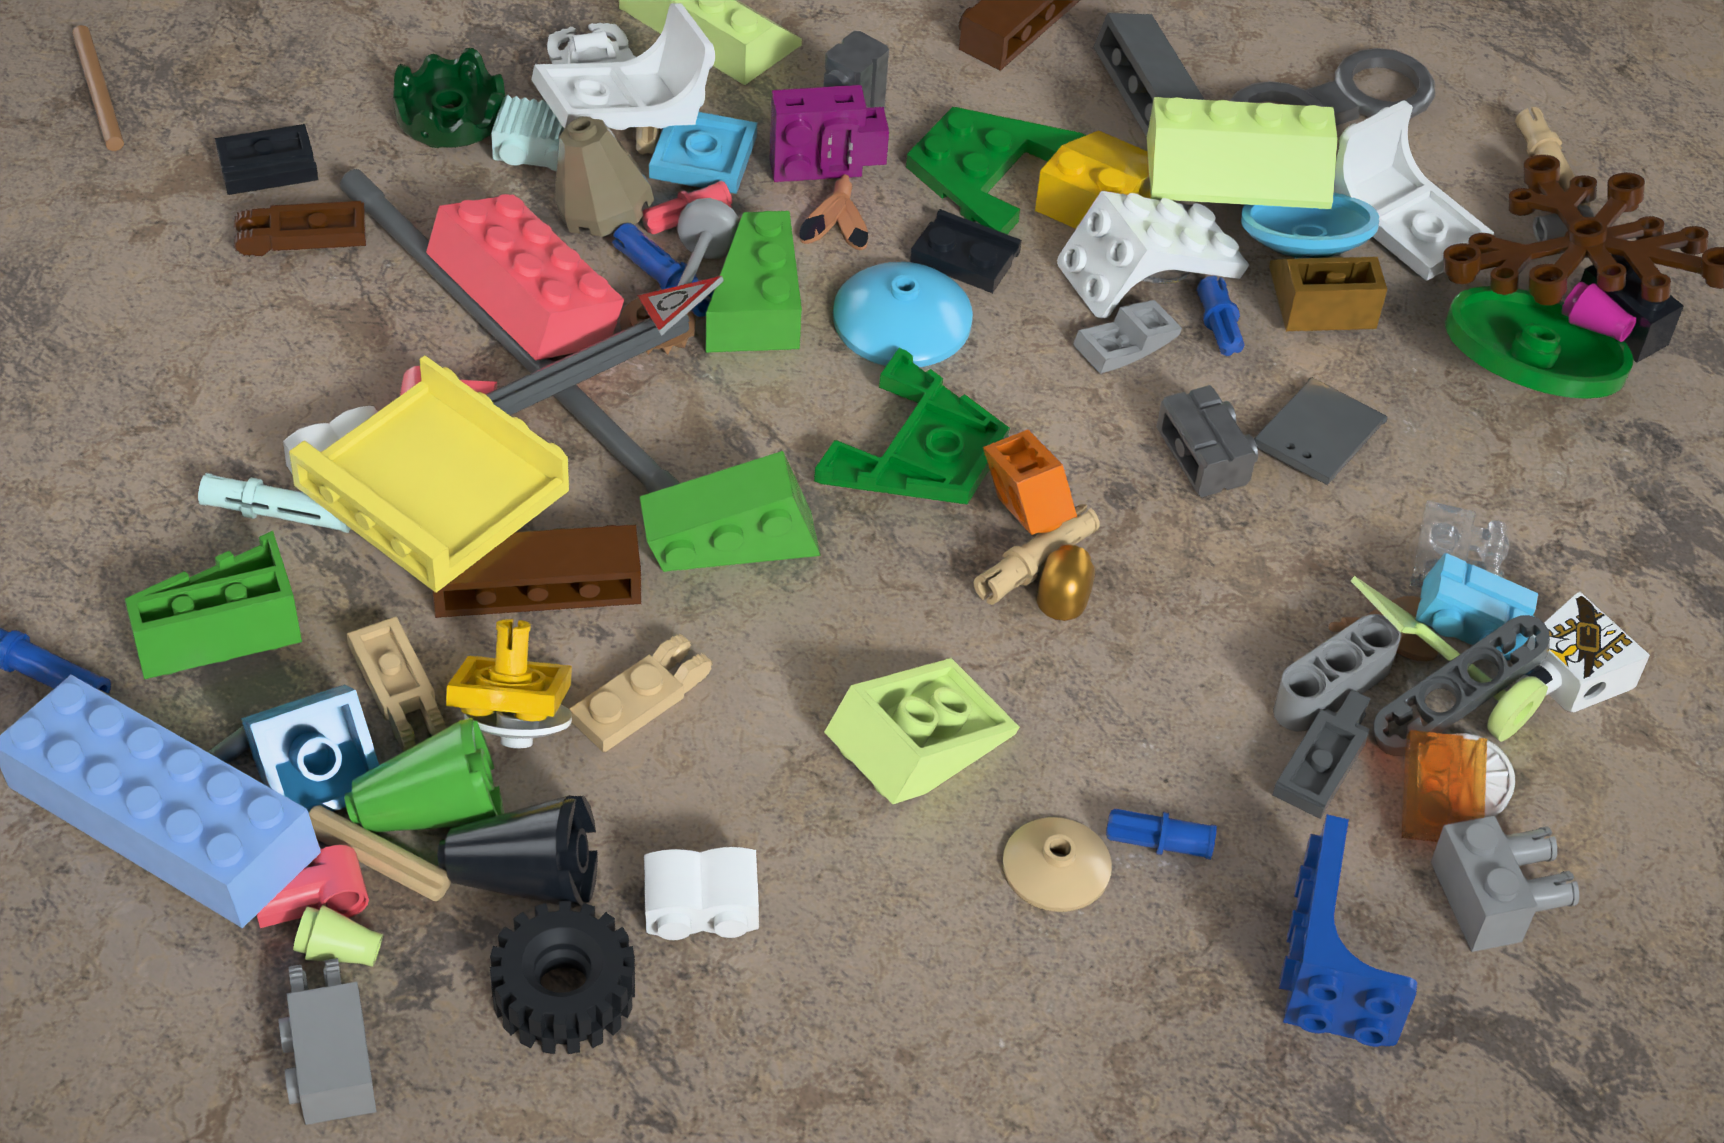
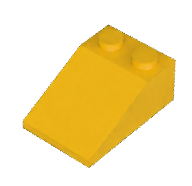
(1084, 169)

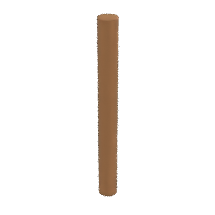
(98, 88)

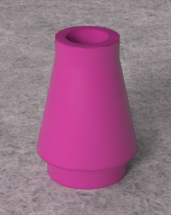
(1596, 311)

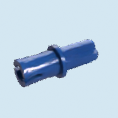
(1220, 314)
(1161, 833)

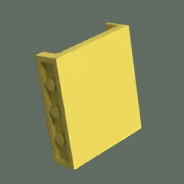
(435, 477)

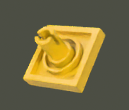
(509, 680)

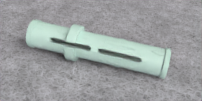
(256, 499)

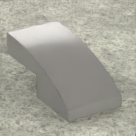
(1132, 336)

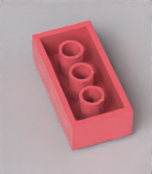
(524, 275)

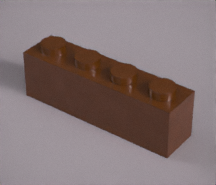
(1004, 28)
(549, 573)

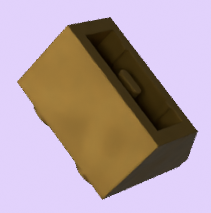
(1329, 292)

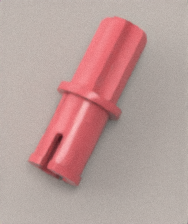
(667, 214)

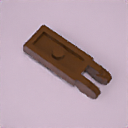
(300, 227)

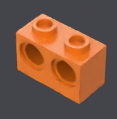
(1030, 482)

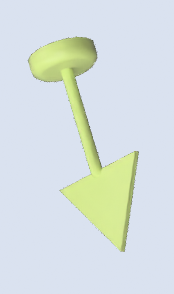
(1513, 706)

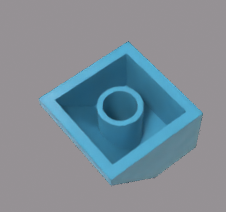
(312, 747)

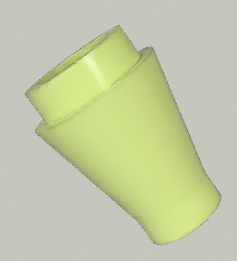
(330, 935)

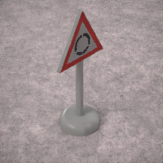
(707, 231)

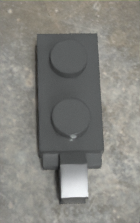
(1324, 757)

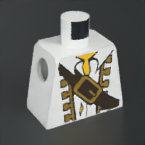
(1587, 656)

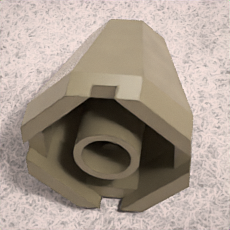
(597, 180)

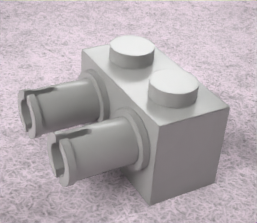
(1486, 885)

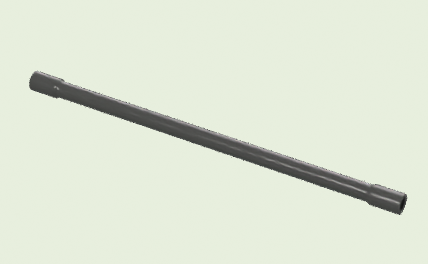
(583, 408)

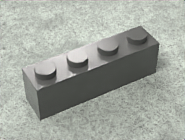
(1142, 63)

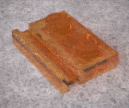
(1442, 783)

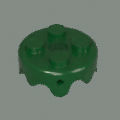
(444, 82)

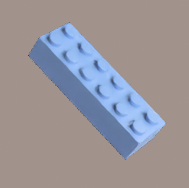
(158, 800)

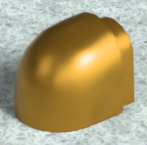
(1066, 583)

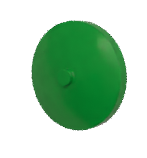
(1536, 344)

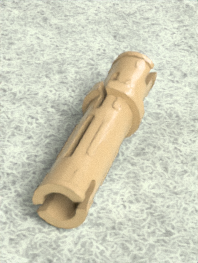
(1544, 142)
(1023, 562)

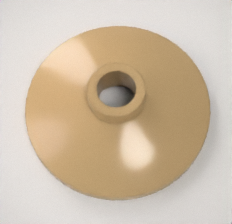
(1052, 880)

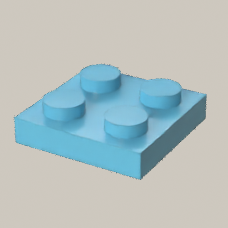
(704, 152)

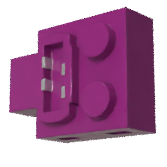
(825, 133)

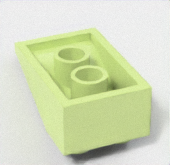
(917, 728)

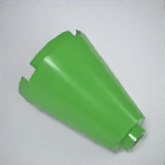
(429, 785)

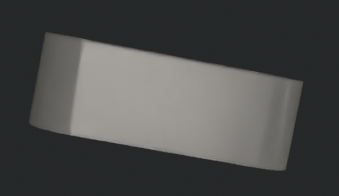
(1325, 676)

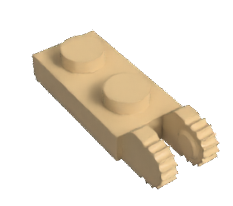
(395, 678)
(639, 694)

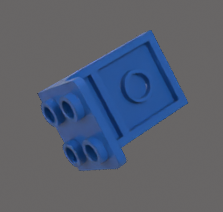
(1323, 979)

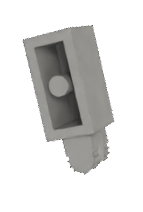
(328, 1047)

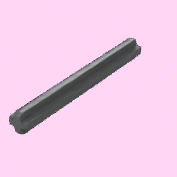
(583, 365)

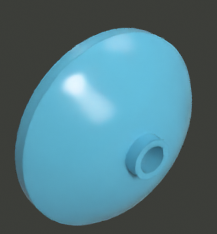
(1312, 231)
(904, 309)

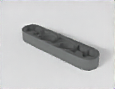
(1455, 678)

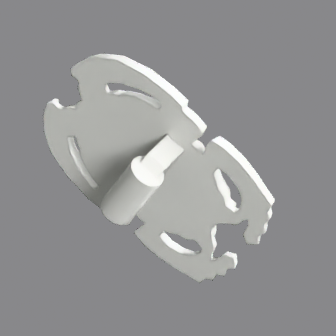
(590, 47)

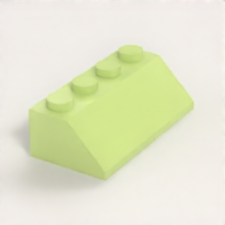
(741, 37)
(1242, 152)

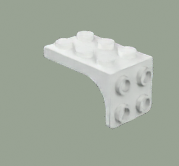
(651, 90)
(1413, 213)
(1138, 236)

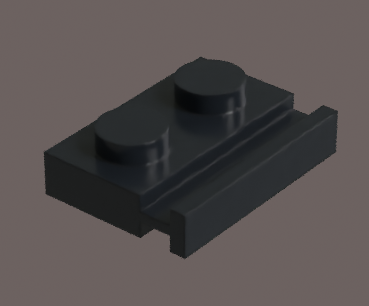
(266, 159)
(966, 250)

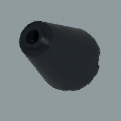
(527, 852)

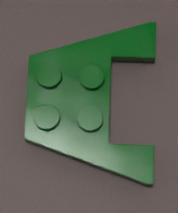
(972, 152)
(934, 452)

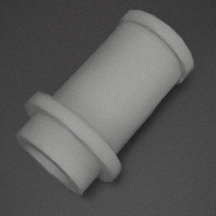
(1551, 225)

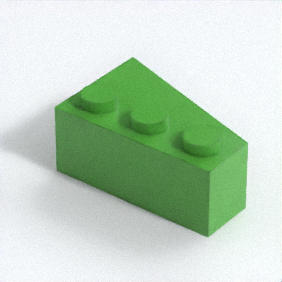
(760, 291)
(731, 518)
(216, 614)

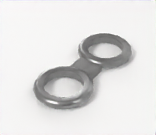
(1343, 92)

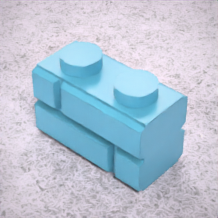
(1471, 602)

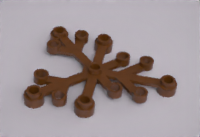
(1585, 238)

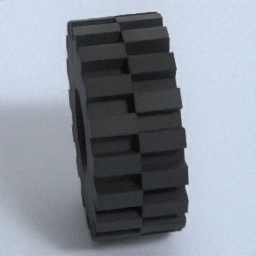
(555, 942)

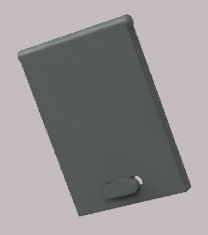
(1319, 430)

